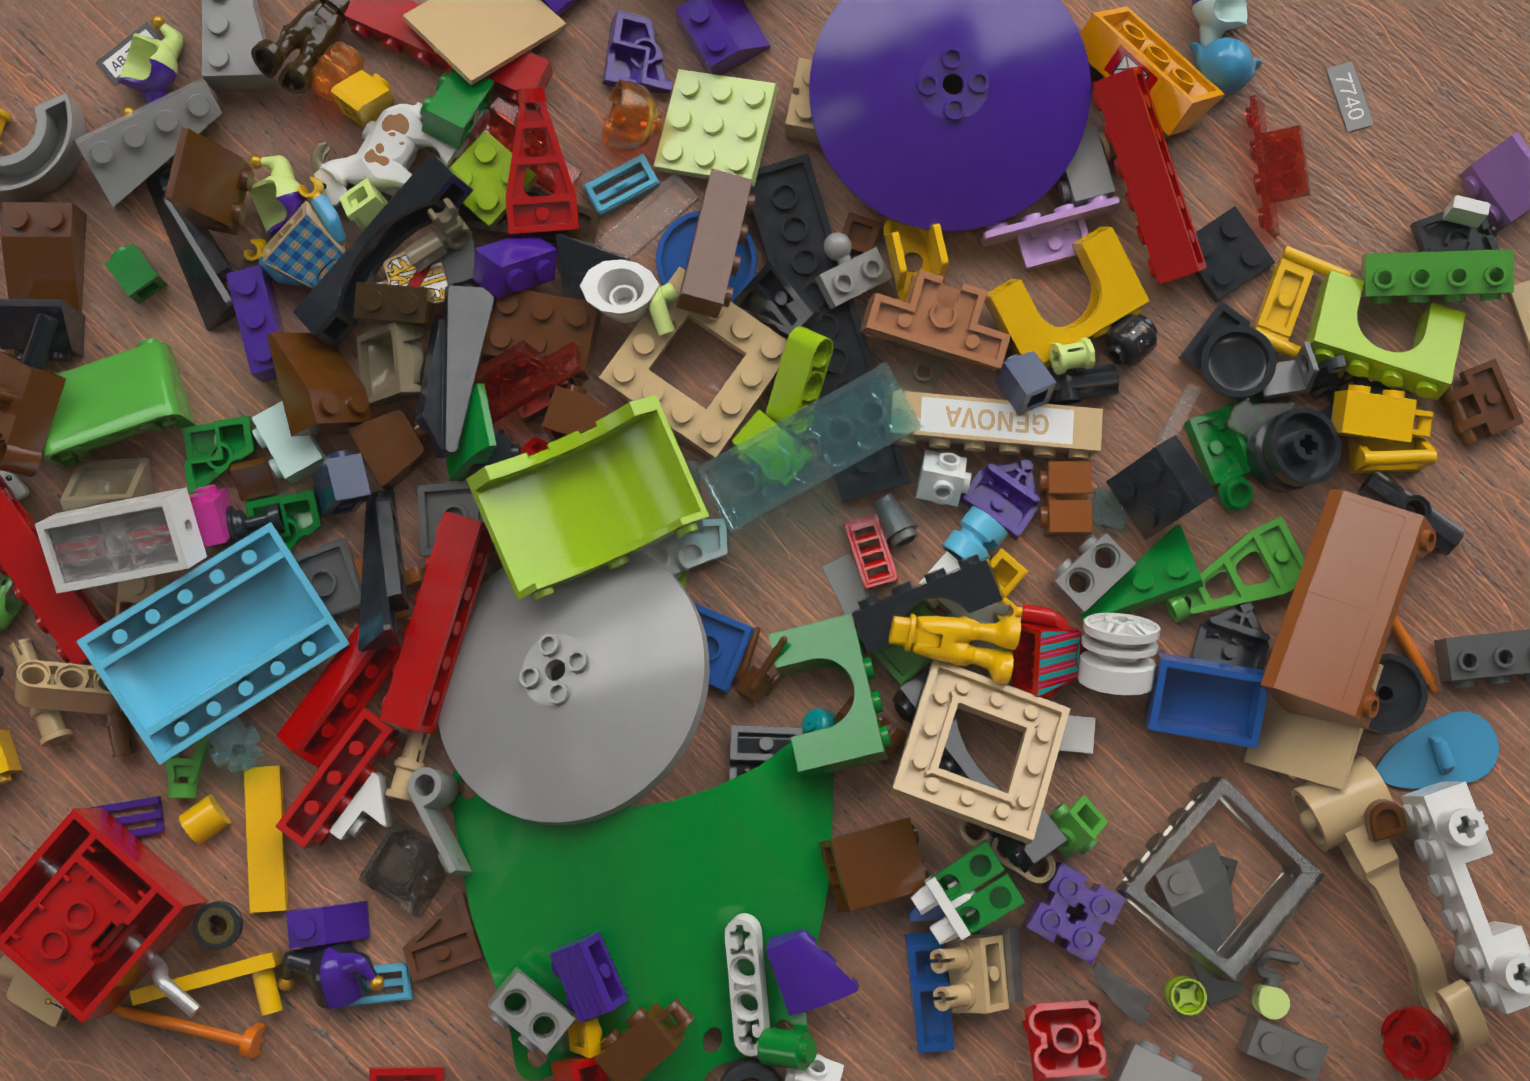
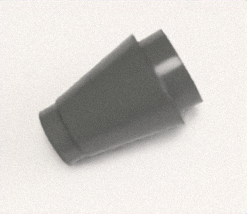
(895, 522)

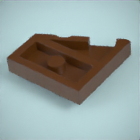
(444, 943)

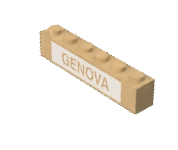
(996, 424)

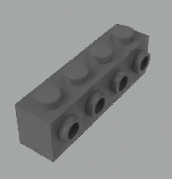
(1483, 656)

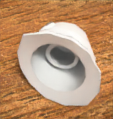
(620, 289)

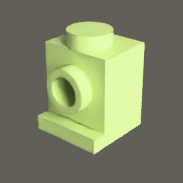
(363, 203)

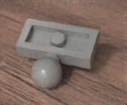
(851, 275)

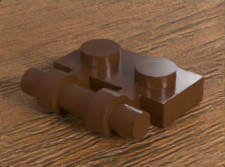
(1489, 398)

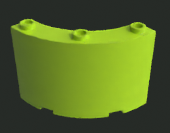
(588, 499)

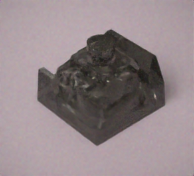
(405, 868)

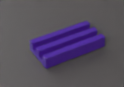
(157, 814)

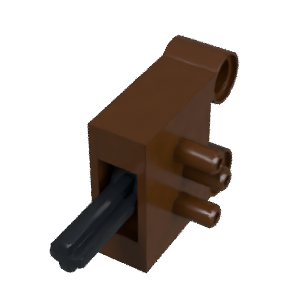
(28, 400)

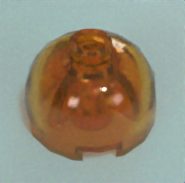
(631, 117)

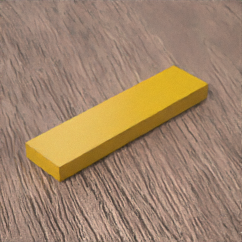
(264, 841)

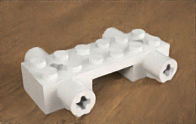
(1446, 836)

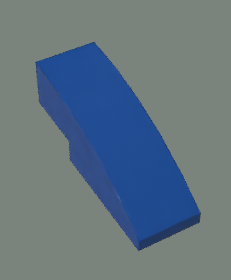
(932, 1026)

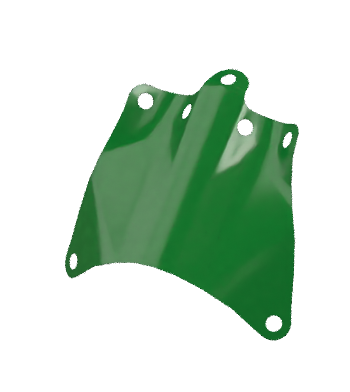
(659, 893)

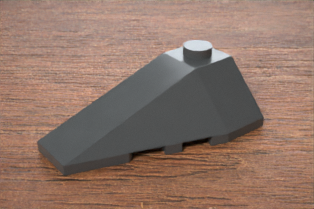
(1200, 898)

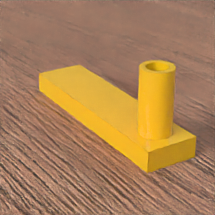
(259, 966)

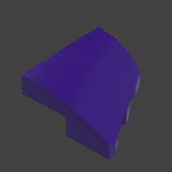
(806, 972)

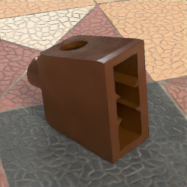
(391, 446)

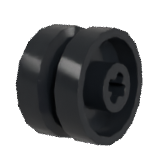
(1293, 449)
(1405, 696)

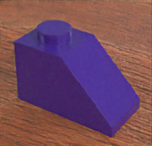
(328, 924)

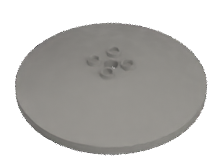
(603, 728)

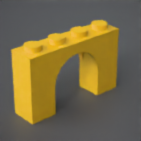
(1112, 296)

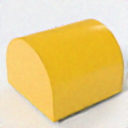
(1007, 570)
(204, 820)

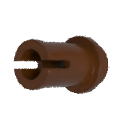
(119, 734)

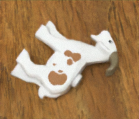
(384, 155)

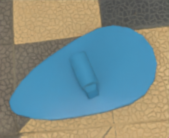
(1443, 750)

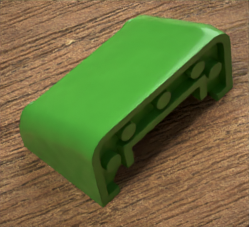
(117, 401)

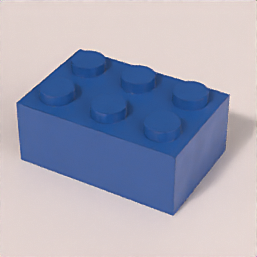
(1206, 700)

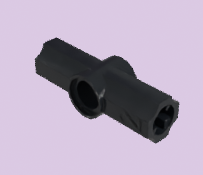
(1084, 384)
(1384, 490)

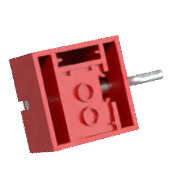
(90, 884)

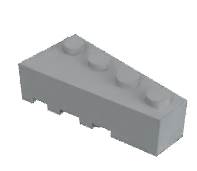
(228, 37)
(144, 139)

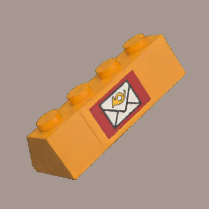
(1122, 40)

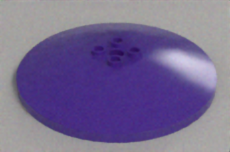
(939, 154)

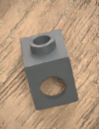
(1292, 376)

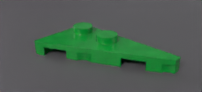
(1157, 576)

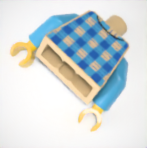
(305, 244)

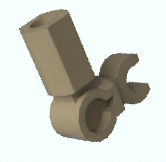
(452, 233)

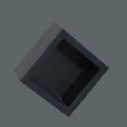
(1160, 487)

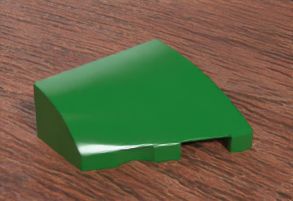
(215, 447)
(299, 513)

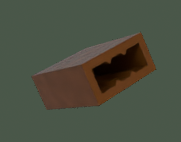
(874, 864)

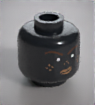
(1131, 340)

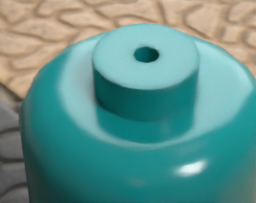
(818, 719)

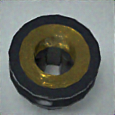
(205, 925)

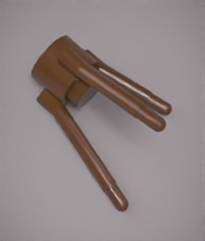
(755, 682)

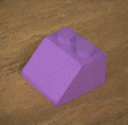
(1502, 181)

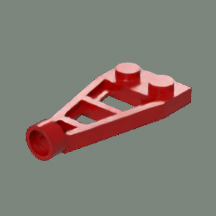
(538, 213)

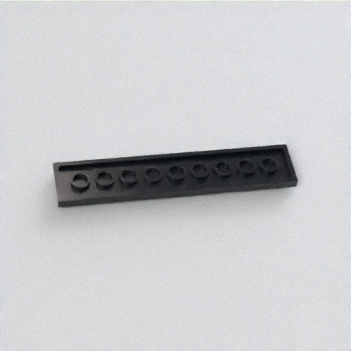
(794, 231)

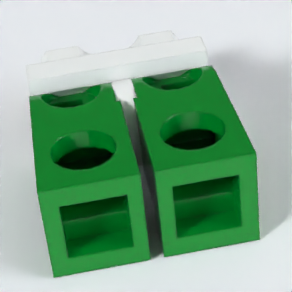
(955, 893)

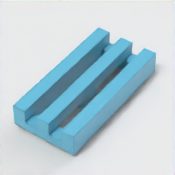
(627, 197)
(405, 980)

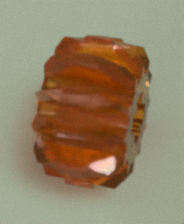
(335, 66)

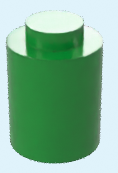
(786, 1048)

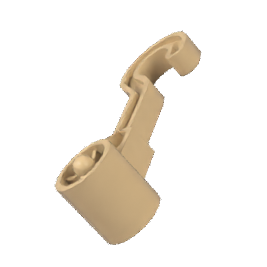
(1338, 820)

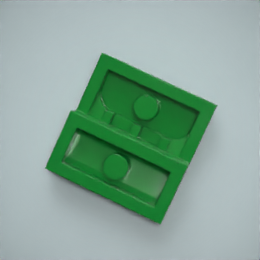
(476, 439)
(1216, 447)

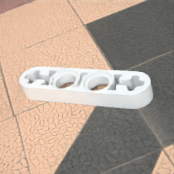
(744, 984)

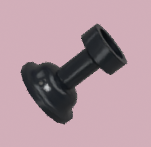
(241, 525)

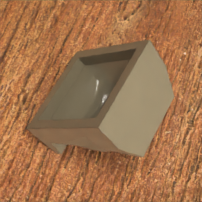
(391, 362)
(106, 482)

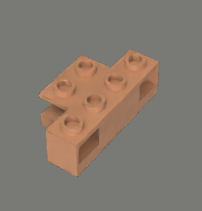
(938, 322)

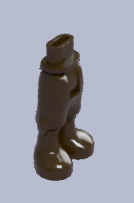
(310, 33)

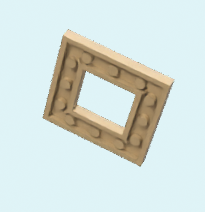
(703, 428)
(921, 780)

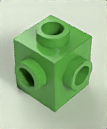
(1079, 824)

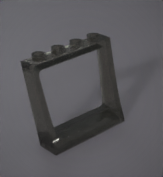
(1268, 915)

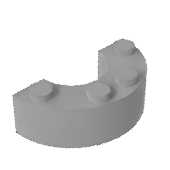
(49, 154)

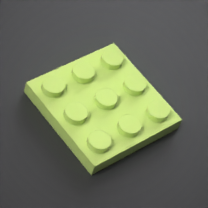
(715, 125)

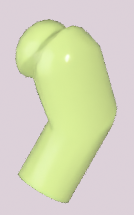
(658, 308)

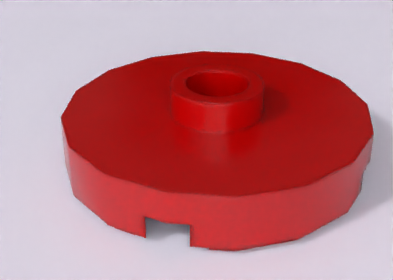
(1404, 1050)

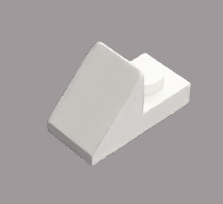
(368, 800)

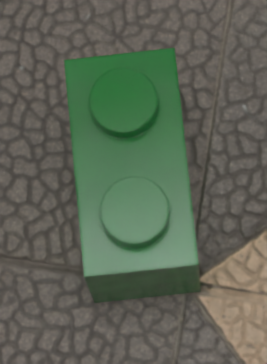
(455, 108)

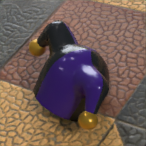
(334, 973)

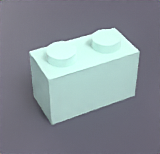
(292, 456)

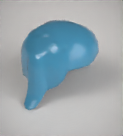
(1226, 63)

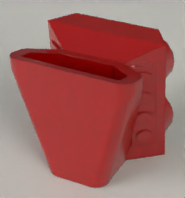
(1065, 1041)

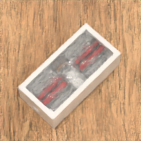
(121, 540)

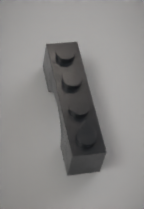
(970, 586)

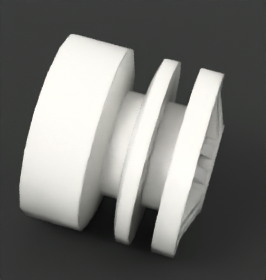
(1118, 653)

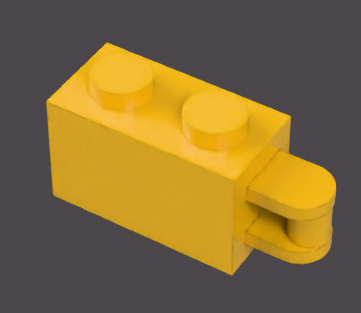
(1379, 416)

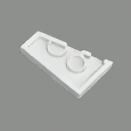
(691, 550)

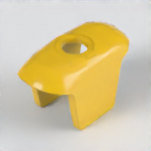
(927, 244)

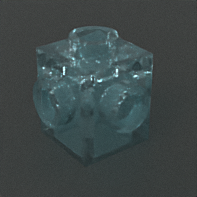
(241, 756)

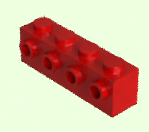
(336, 699)
(338, 778)

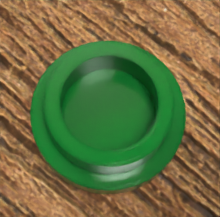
(1235, 492)

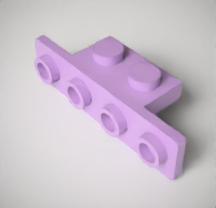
(1050, 237)

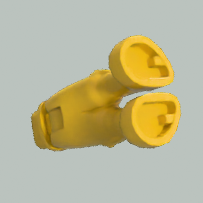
(949, 639)

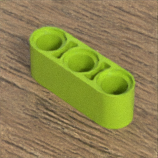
(799, 373)

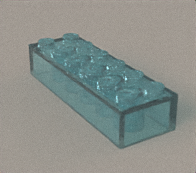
(809, 447)

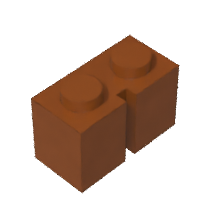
(1065, 498)

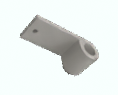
(431, 792)

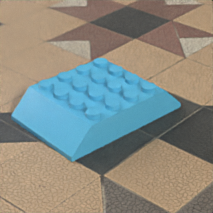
(213, 642)

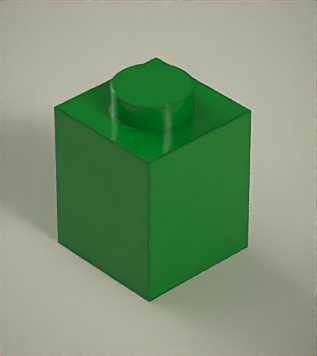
(135, 273)

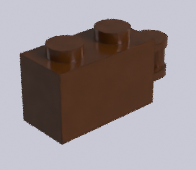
(644, 1042)

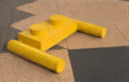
(1286, 297)

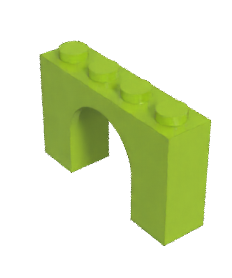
(1422, 370)

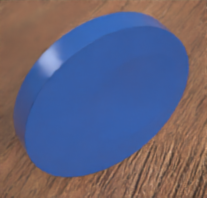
(675, 248)

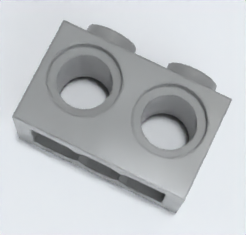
(1097, 579)
(537, 1004)

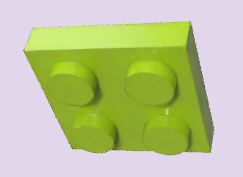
(486, 171)

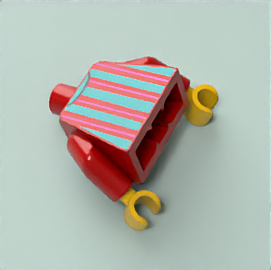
(1046, 650)

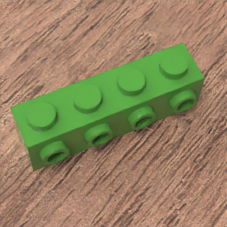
(1437, 274)

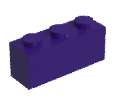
(256, 316)

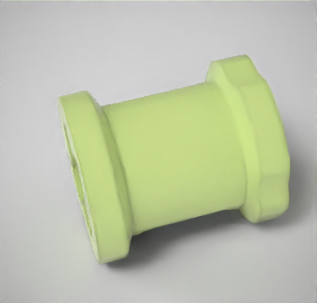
(1072, 355)

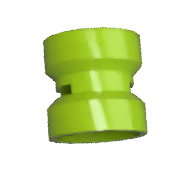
(1192, 997)

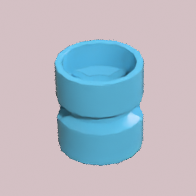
(977, 535)

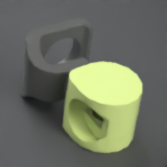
(1267, 995)

